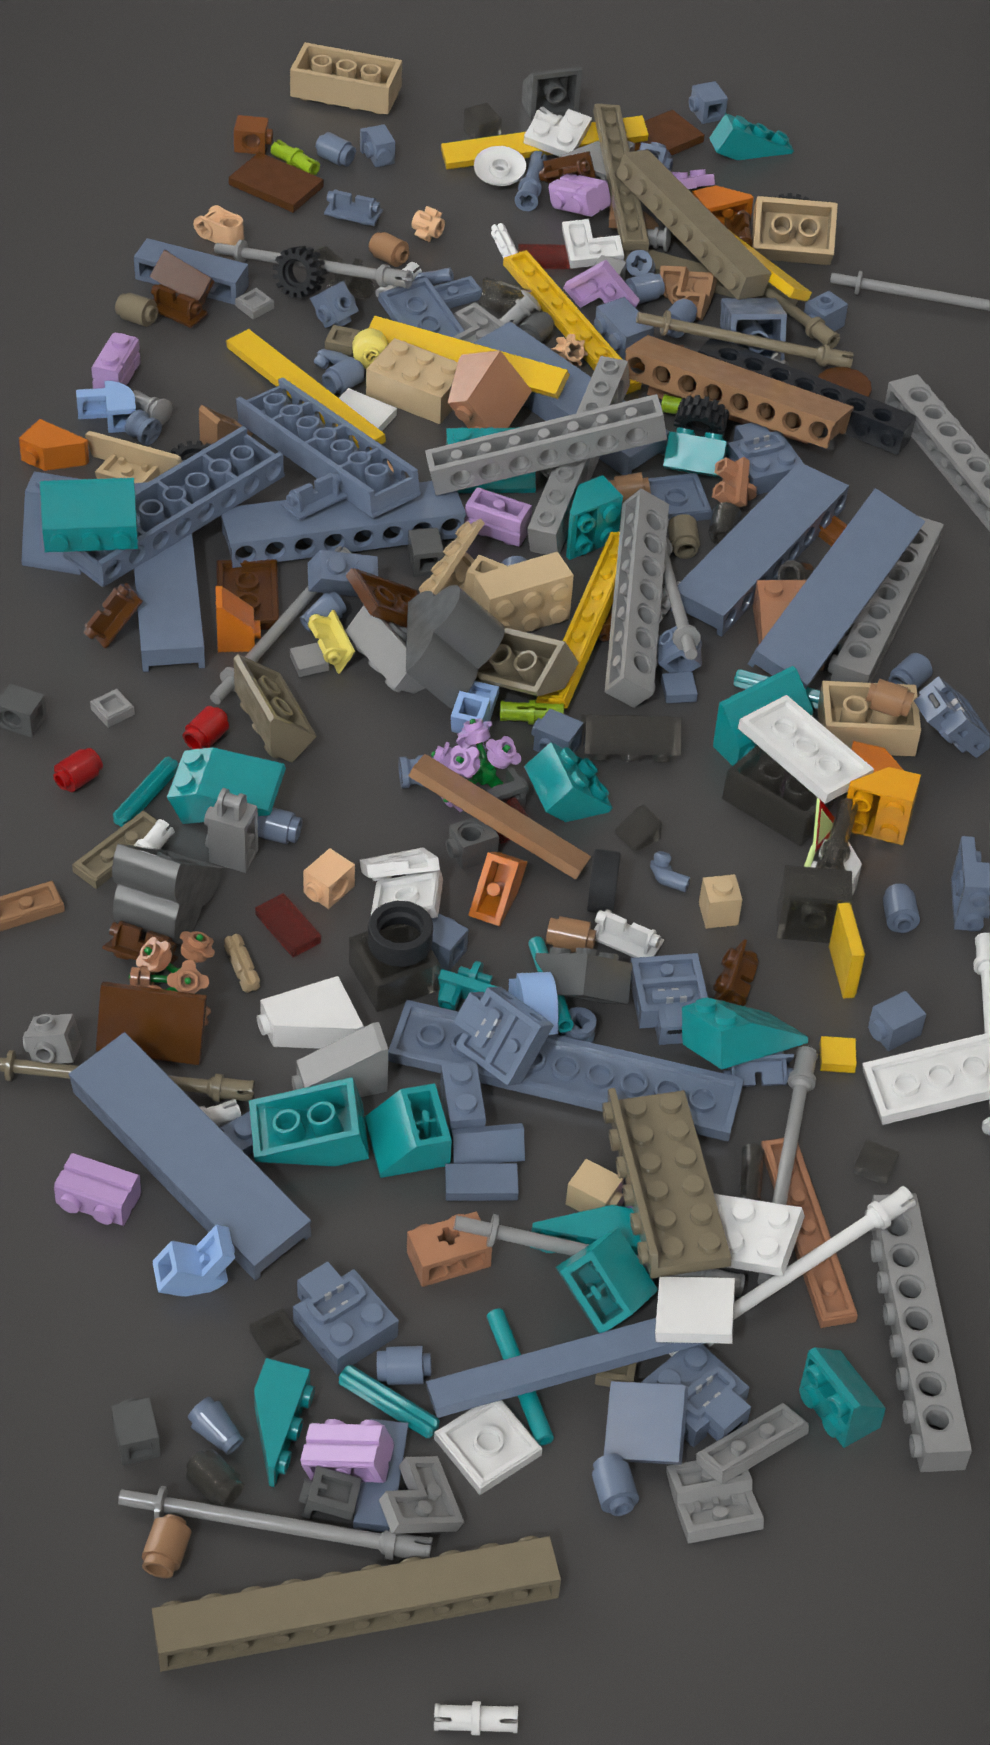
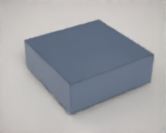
(679, 687)

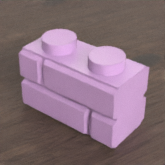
(579, 194)
(116, 360)
(503, 516)
(97, 1190)
(349, 1449)

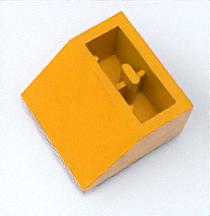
(884, 803)

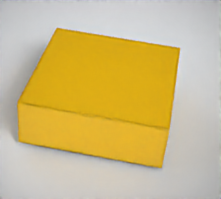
(837, 1054)

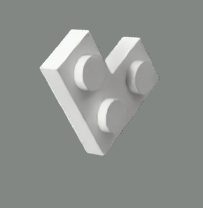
(561, 138)
(584, 249)

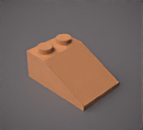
(770, 601)

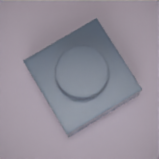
(240, 1132)

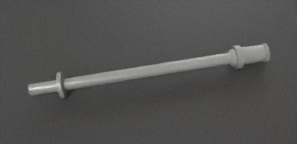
(383, 275)
(908, 291)
(686, 636)
(267, 640)
(801, 1081)
(495, 1231)
(389, 1544)

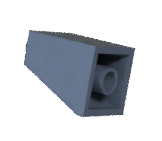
(755, 317)
(32, 543)

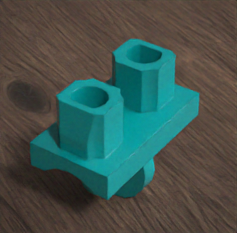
(459, 985)

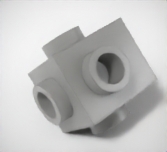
(52, 1038)

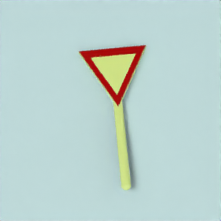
(822, 829)

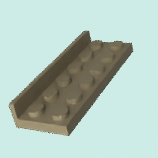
(666, 1184)

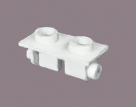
(626, 938)

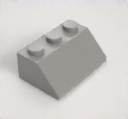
(385, 648)

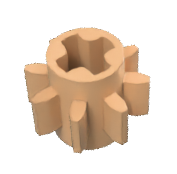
(428, 224)
(576, 352)

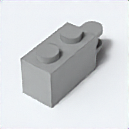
(232, 831)

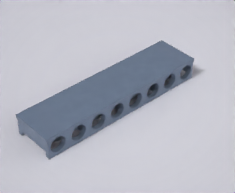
(515, 341)
(320, 449)
(187, 500)
(268, 522)
(761, 543)
(838, 588)
(170, 607)
(189, 1153)

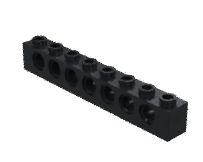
(870, 419)

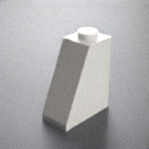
(309, 1016)

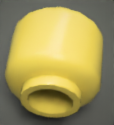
(368, 346)

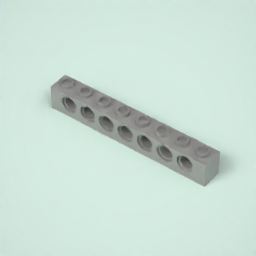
(945, 443)
(546, 444)
(551, 517)
(637, 599)
(879, 621)
(934, 1449)

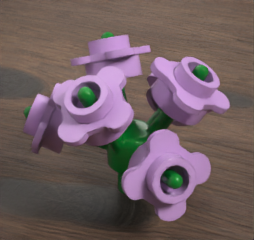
(470, 756)

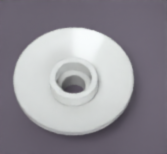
(500, 165)

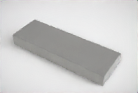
(752, 1443)

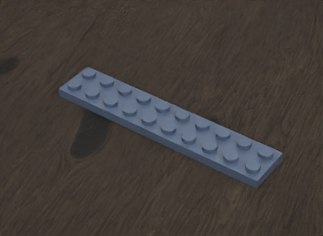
(574, 1070)

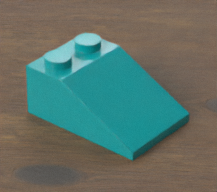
(208, 770)
(734, 1033)
(310, 1126)

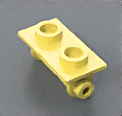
(332, 639)

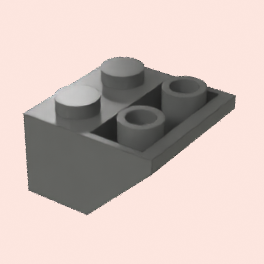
(588, 976)

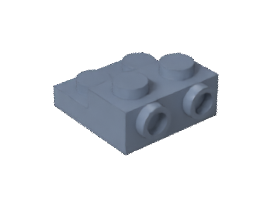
(970, 887)

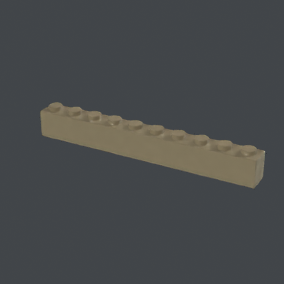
(355, 1602)

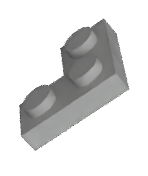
(475, 322)
(427, 1502)

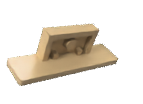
(129, 459)
(456, 562)

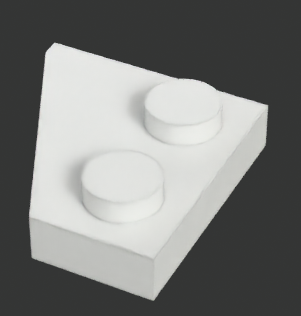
(399, 863)

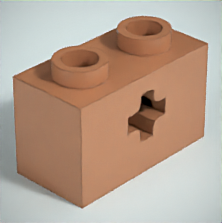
(445, 1253)

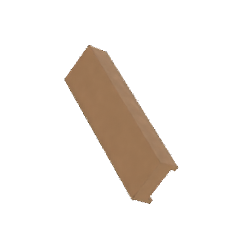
(737, 386)

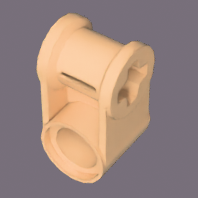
(220, 226)

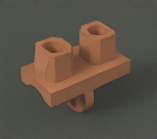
(735, 482)

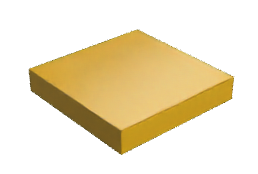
(846, 950)

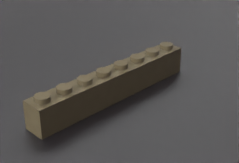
(693, 224)

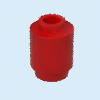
(206, 728)
(77, 769)

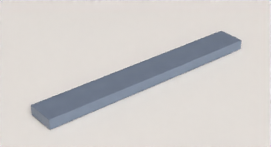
(548, 1367)

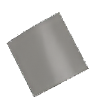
(713, 1509)

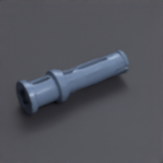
(530, 185)

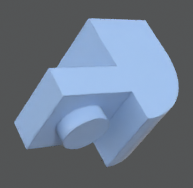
(113, 402)
(475, 704)
(538, 993)
(195, 1269)

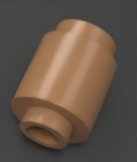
(389, 248)
(630, 483)
(890, 698)
(570, 933)
(166, 1546)

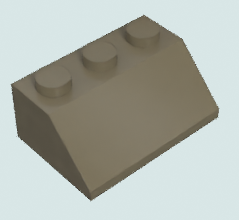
(529, 664)
(272, 709)

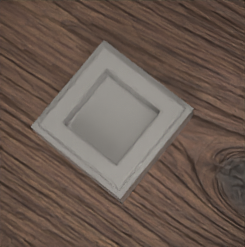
(254, 303)
(308, 659)
(112, 708)

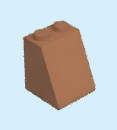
(487, 390)

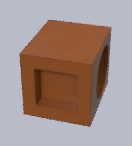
(244, 133)

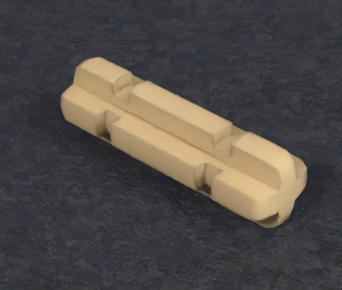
(242, 963)

